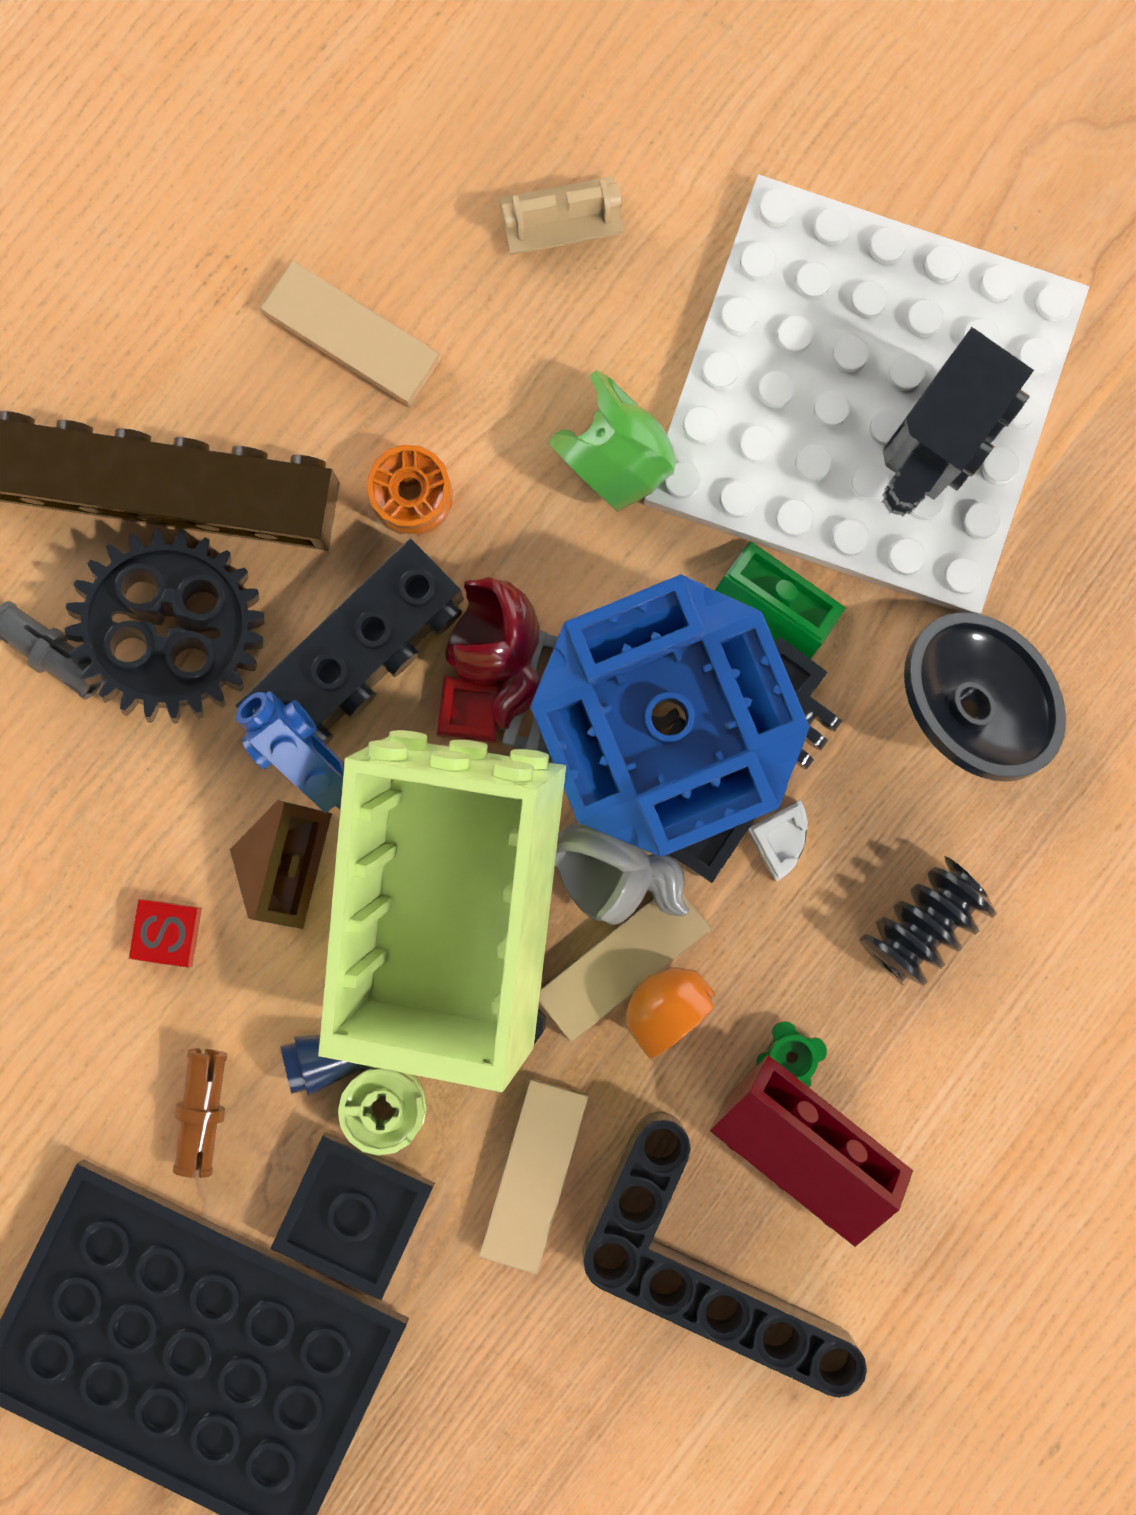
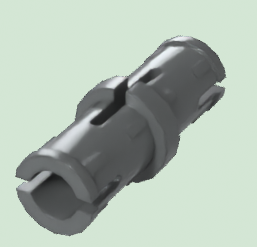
(44, 648)

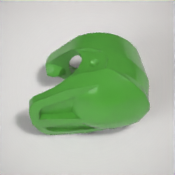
(623, 450)

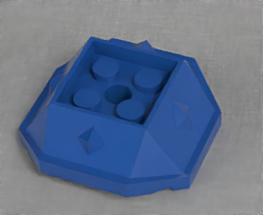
(683, 649)

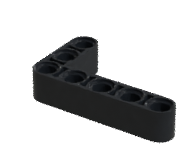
(702, 1283)

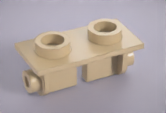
(562, 215)

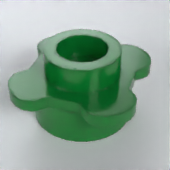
(808, 1051)

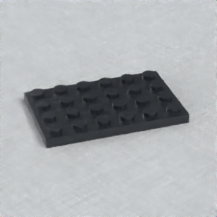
(189, 1351)

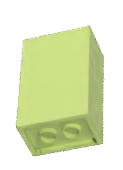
(440, 908)

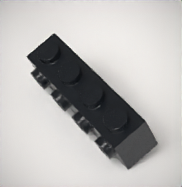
(366, 639)

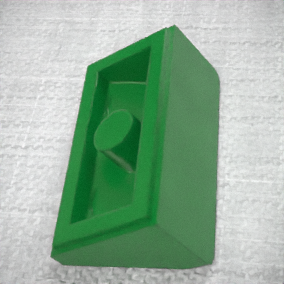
(788, 601)

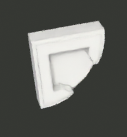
(781, 839)

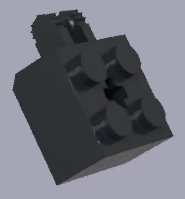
(954, 422)

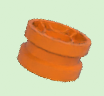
(409, 466)

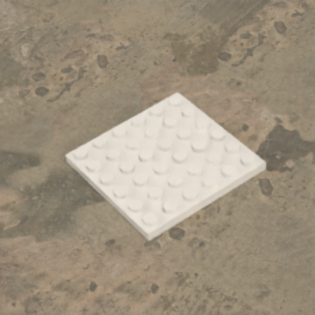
(817, 360)

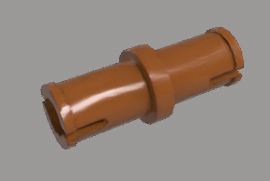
(199, 1113)

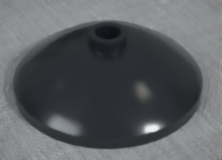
(984, 697)

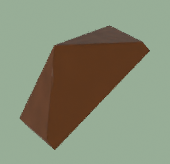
(280, 863)

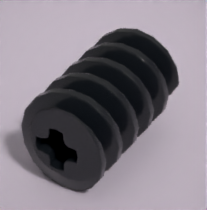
(929, 924)

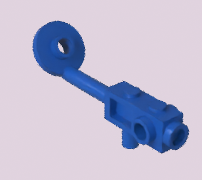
(287, 740)

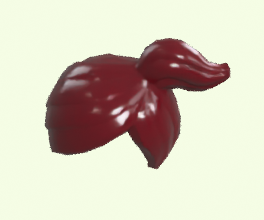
(497, 644)

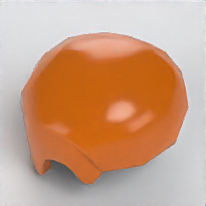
(667, 1008)

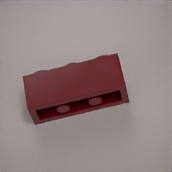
(812, 1151)

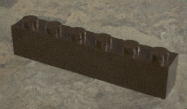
(166, 483)

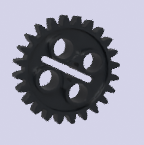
(177, 575)

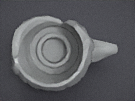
(612, 876)

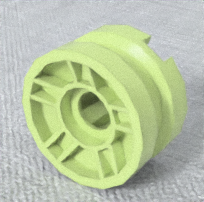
(375, 1134)

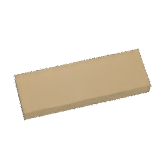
(350, 333)
(618, 965)
(533, 1176)

